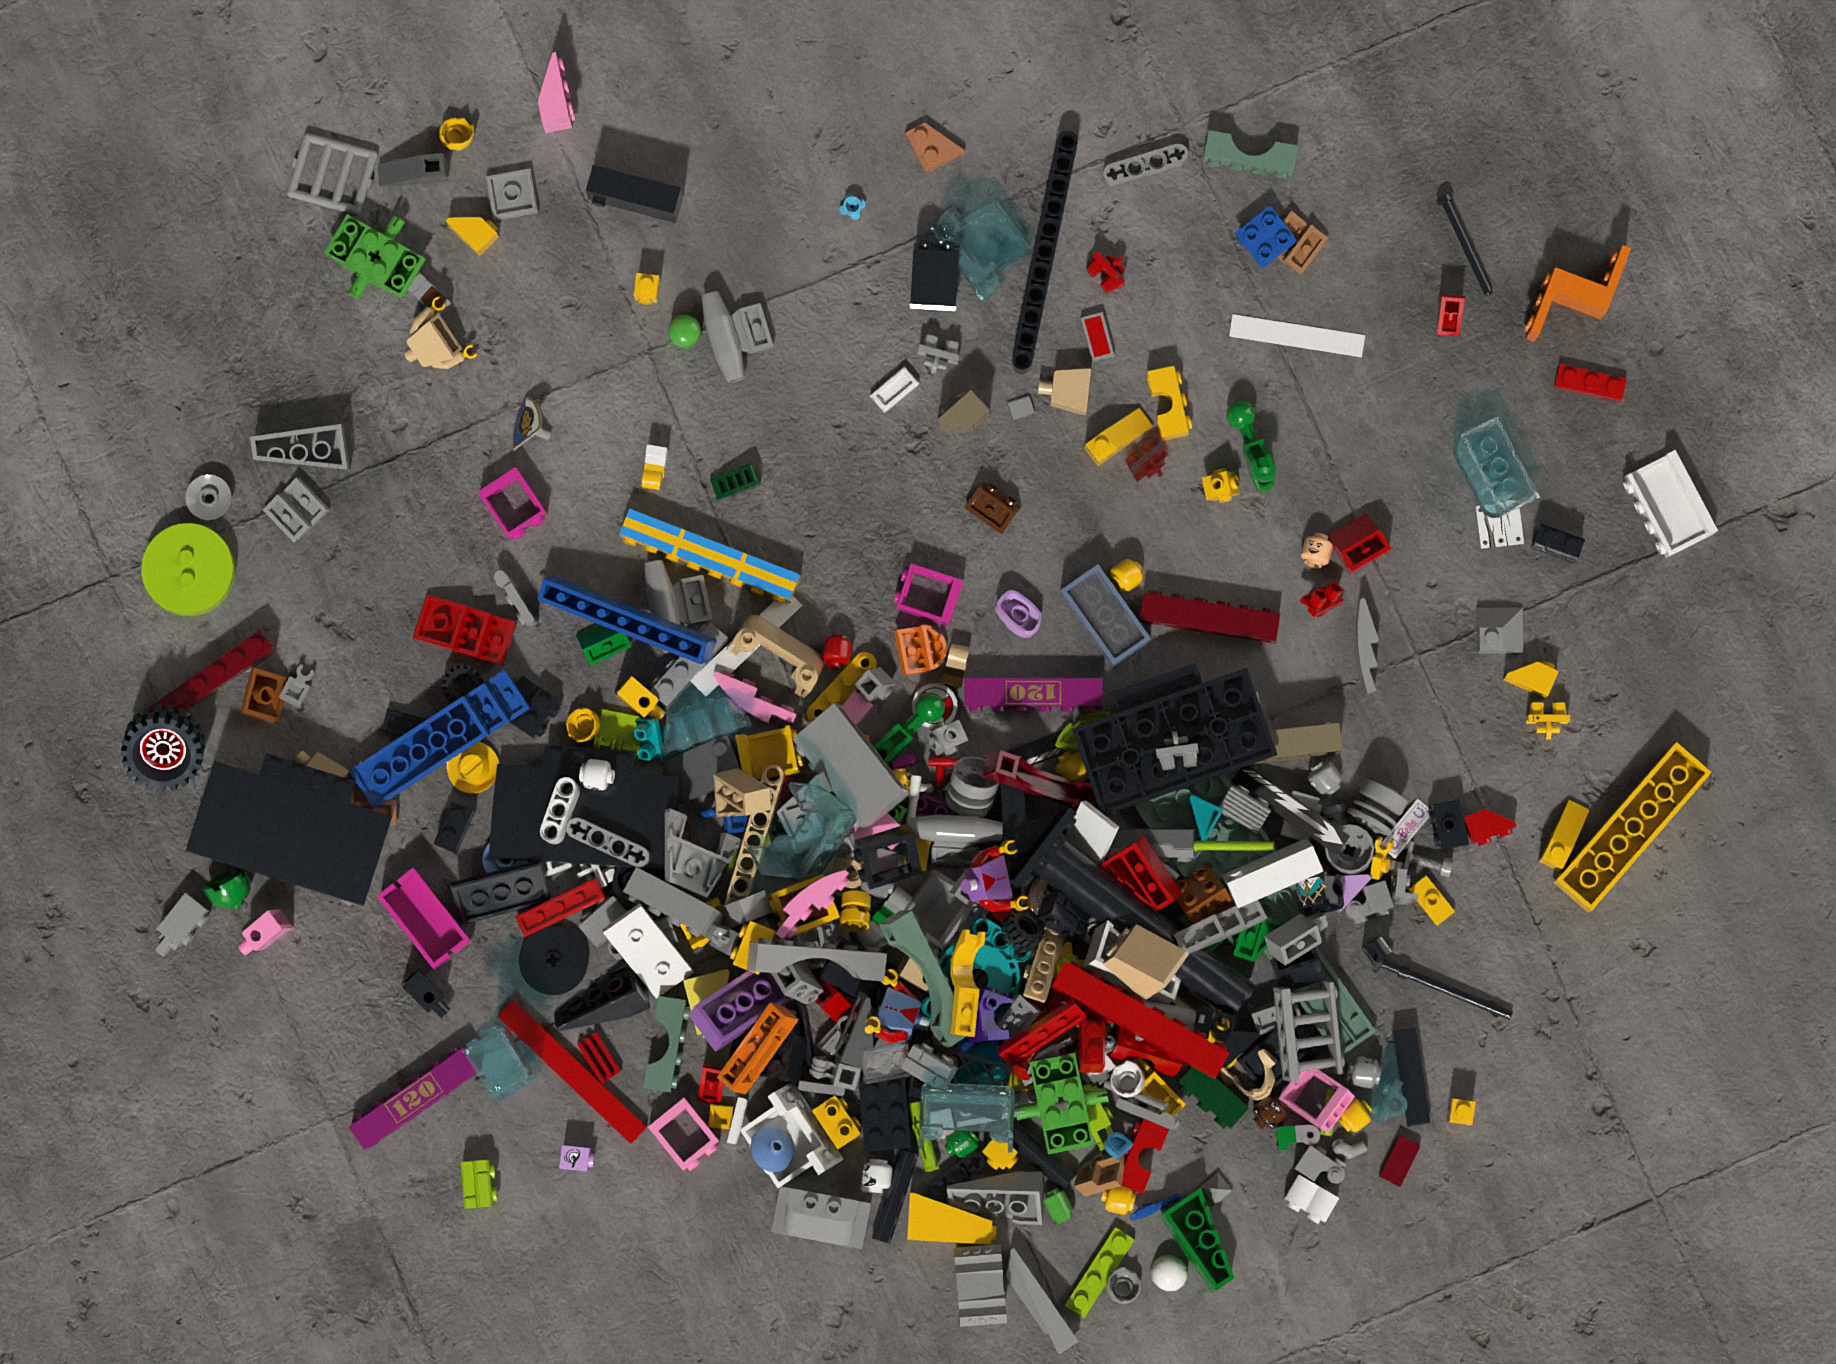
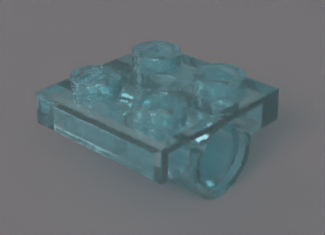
(1381, 1110)

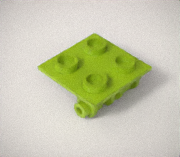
(617, 732)

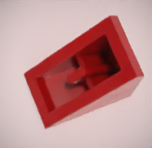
(1450, 314)
(710, 1086)

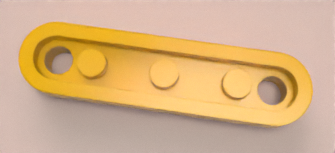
(843, 685)

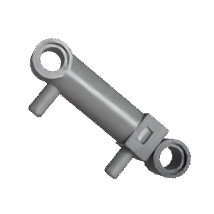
(1199, 1019)

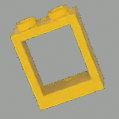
(777, 907)

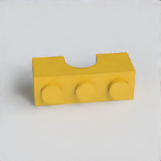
(1166, 383)

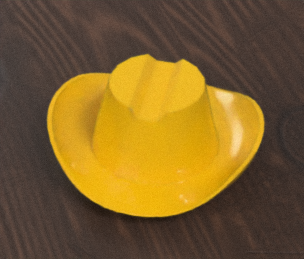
(473, 769)

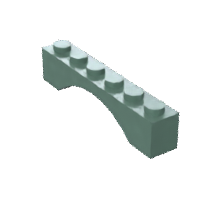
(905, 934)

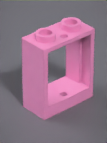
(1332, 1110)
(670, 1115)

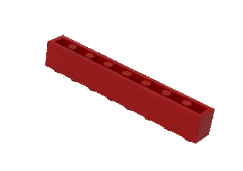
(1140, 1020)

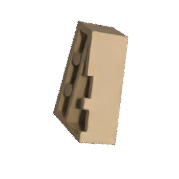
(740, 794)

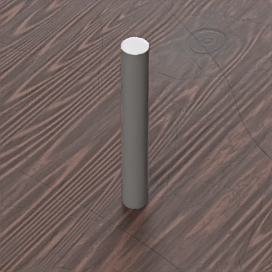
(1143, 1098)

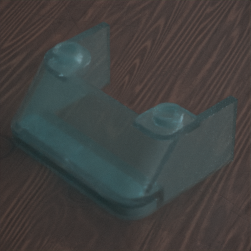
(814, 840)
(967, 1109)

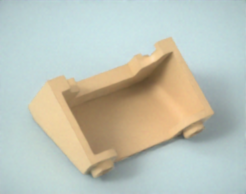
(807, 661)

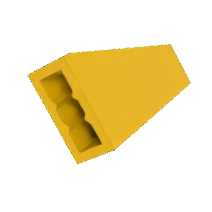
(943, 1223)

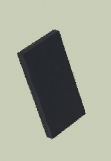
(500, 892)

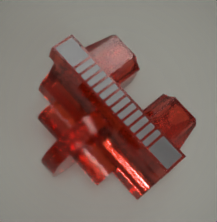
(1150, 463)

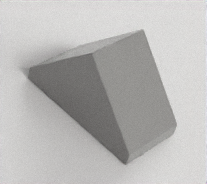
(747, 909)

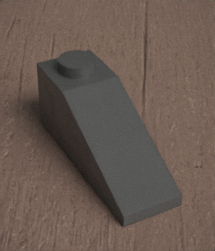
(854, 1035)

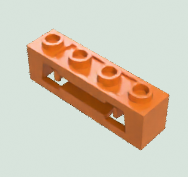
(757, 1048)

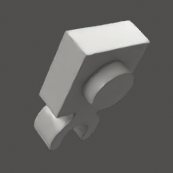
(296, 689)

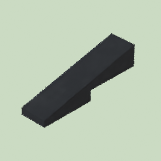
(1411, 1073)

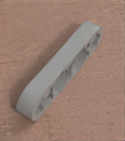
(1146, 167)
(609, 839)

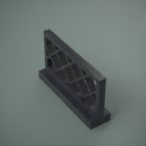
(915, 1090)

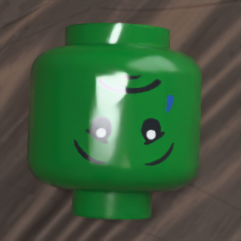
(962, 1142)

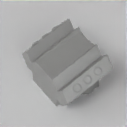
(980, 1285)

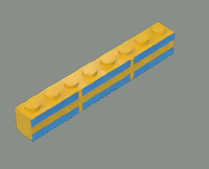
(710, 556)

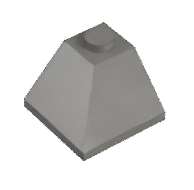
(1499, 630)

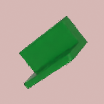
(601, 643)

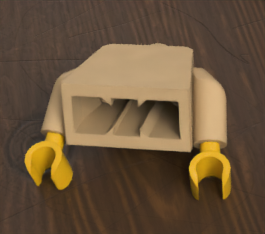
(433, 341)

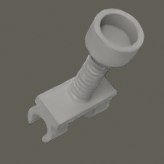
(1443, 866)

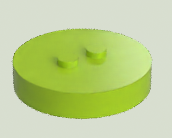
(188, 569)

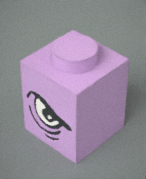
(576, 1158)

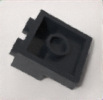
(542, 706)

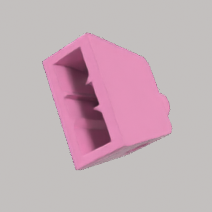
(271, 927)

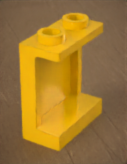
(769, 748)

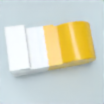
(654, 467)

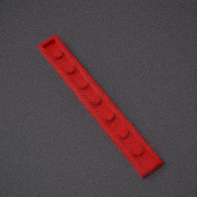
(572, 1072)

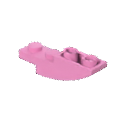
(745, 696)
(817, 894)

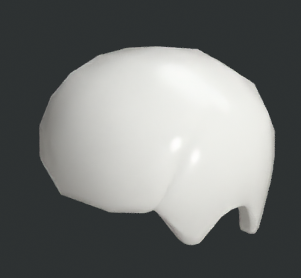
(1127, 1079)
(1169, 1273)

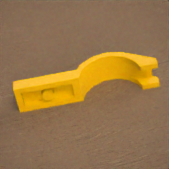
(965, 993)

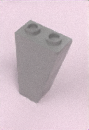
(796, 979)

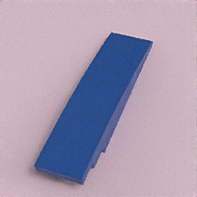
(439, 739)

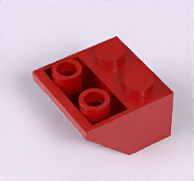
(1359, 543)

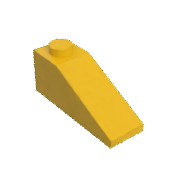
(1117, 437)
(1564, 836)

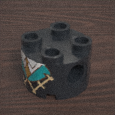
(1320, 893)

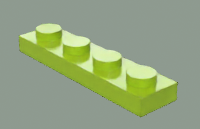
(1098, 1272)

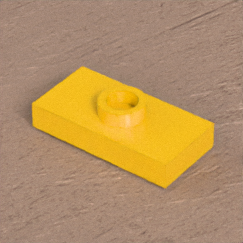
(1431, 900)

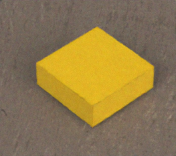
(720, 1116)

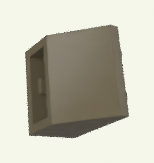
(964, 415)

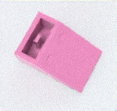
(552, 101)

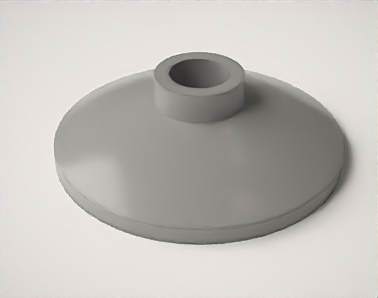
(200, 489)

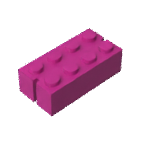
(424, 919)

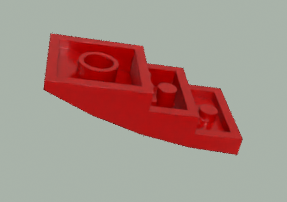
(464, 630)

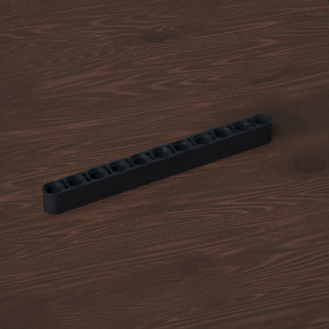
(1048, 241)

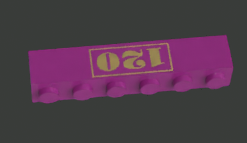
(1032, 693)
(413, 1099)

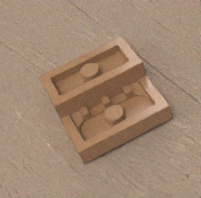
(1308, 243)

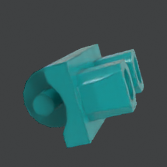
(650, 738)

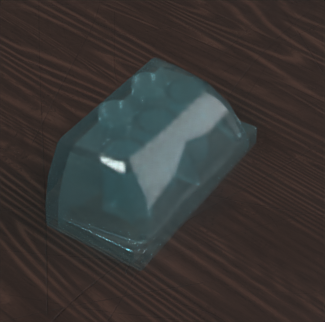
(1493, 469)
(703, 724)

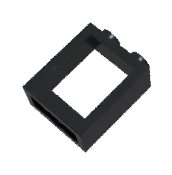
(883, 839)

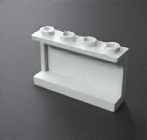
(1669, 504)

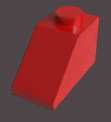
(831, 1000)

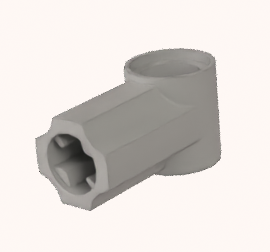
(831, 1039)

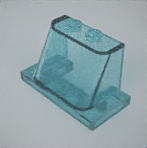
(987, 244)

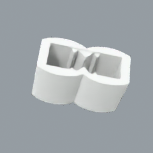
(1311, 1199)

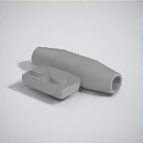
(734, 334)
(682, 602)
(955, 837)

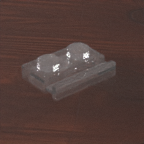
(884, 1062)

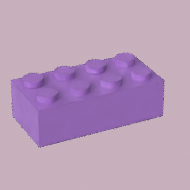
(736, 1007)

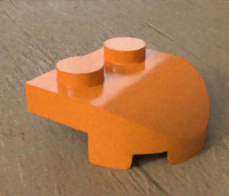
(919, 649)

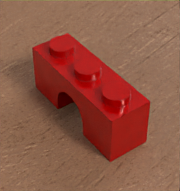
(1129, 1048)
(1146, 1136)

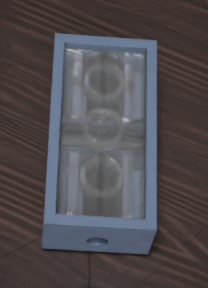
(1105, 616)

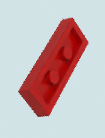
(1590, 383)

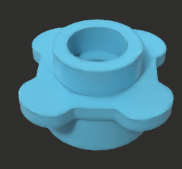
(851, 200)

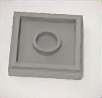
(511, 194)

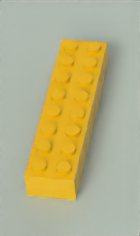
(1632, 827)

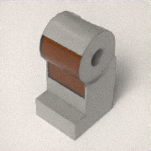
(426, 292)

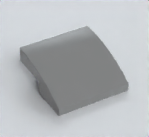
(296, 509)

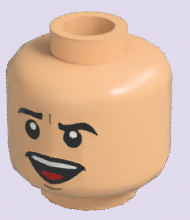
(1316, 550)

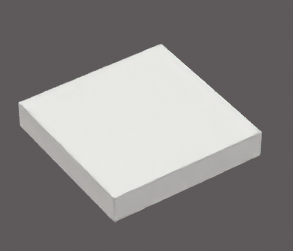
(1092, 832)

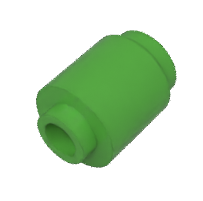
(1058, 1206)

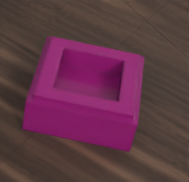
(904, 761)

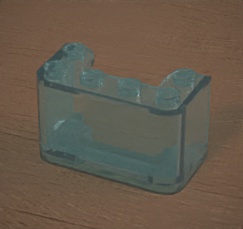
(500, 1062)

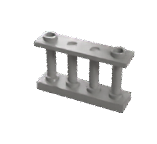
(1290, 1044)

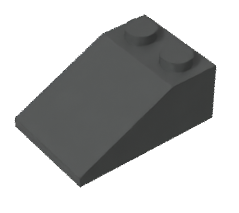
(699, 764)

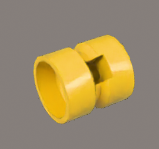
(855, 911)

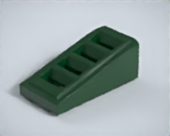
(737, 489)

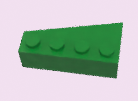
(1199, 1240)

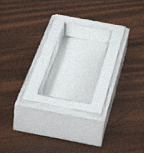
(894, 389)
(737, 1121)

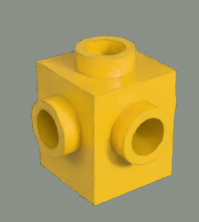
(1221, 485)

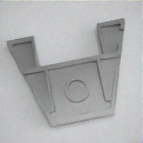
(792, 816)
(690, 865)

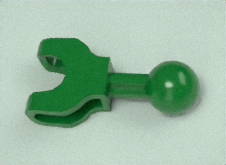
(1258, 459)
(928, 708)

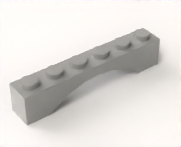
(773, 957)

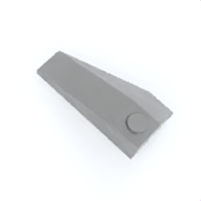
(1007, 1195)

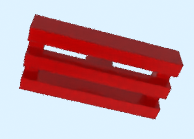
(589, 1041)

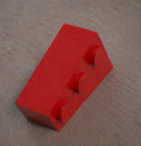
(1143, 873)

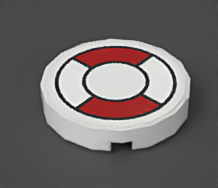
(949, 700)

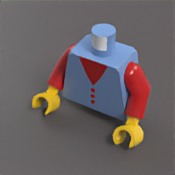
(898, 1013)

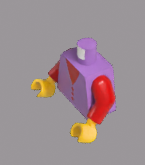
(989, 880)

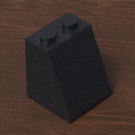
(934, 275)

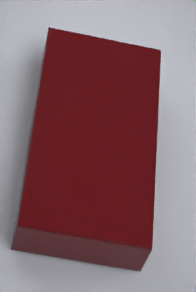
(1399, 1161)

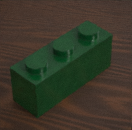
(1213, 1097)

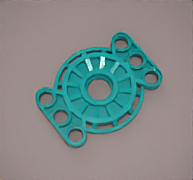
(992, 960)

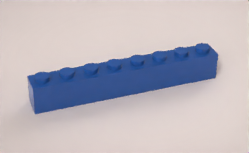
(627, 619)

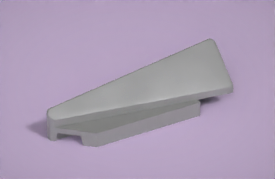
(1038, 1303)

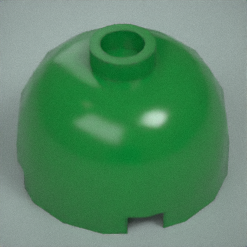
(228, 889)

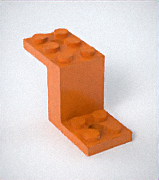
(1577, 292)

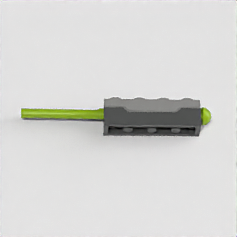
(1179, 842)

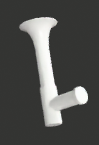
(916, 787)

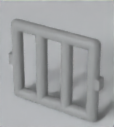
(329, 145)

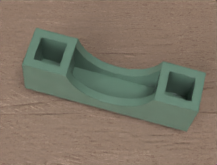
(1222, 151)
(671, 1015)

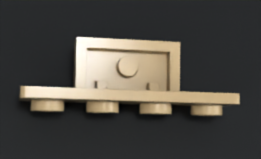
(1041, 971)

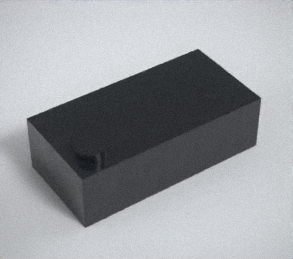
(634, 194)

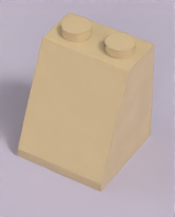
(1144, 961)

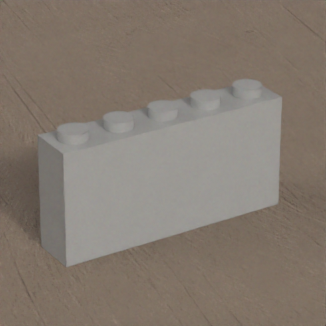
(850, 765)

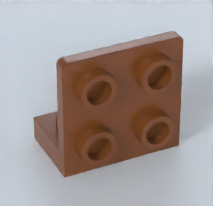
(1203, 895)

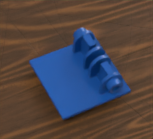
(1265, 237)

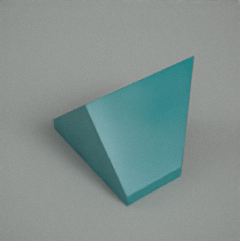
(1204, 815)

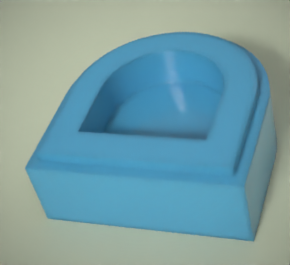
(1117, 1144)

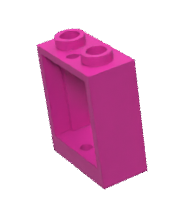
(501, 484)
(907, 577)

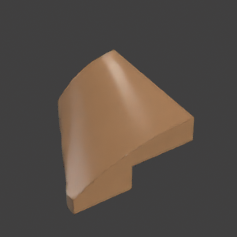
(1100, 1174)

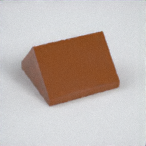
(262, 695)

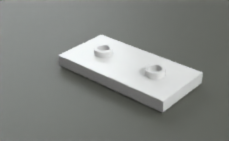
(647, 950)

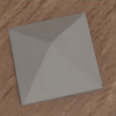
(1216, 1188)

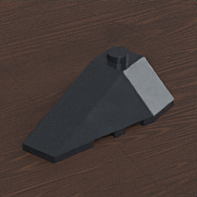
(612, 999)

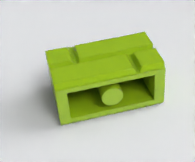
(478, 1184)

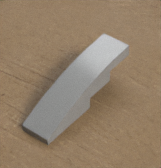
(1365, 638)
(1220, 926)

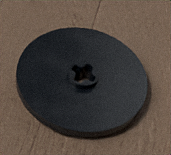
(545, 977)

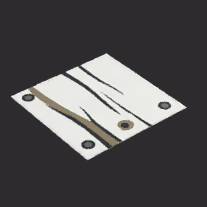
(1500, 531)

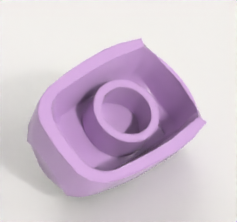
(1018, 614)

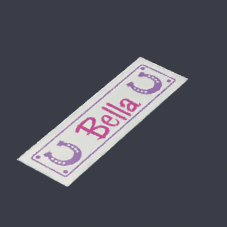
(1407, 827)

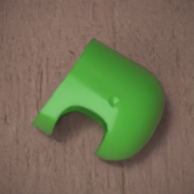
(684, 331)

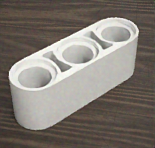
(558, 798)

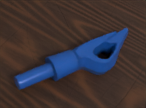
(1150, 1208)

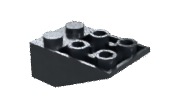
(785, 1063)

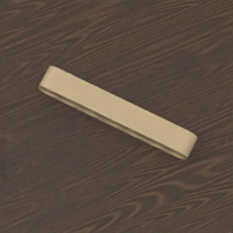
(755, 829)

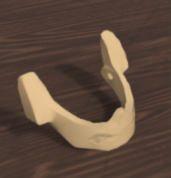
(1257, 1094)

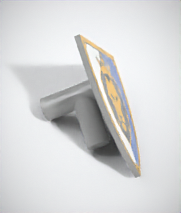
(528, 423)

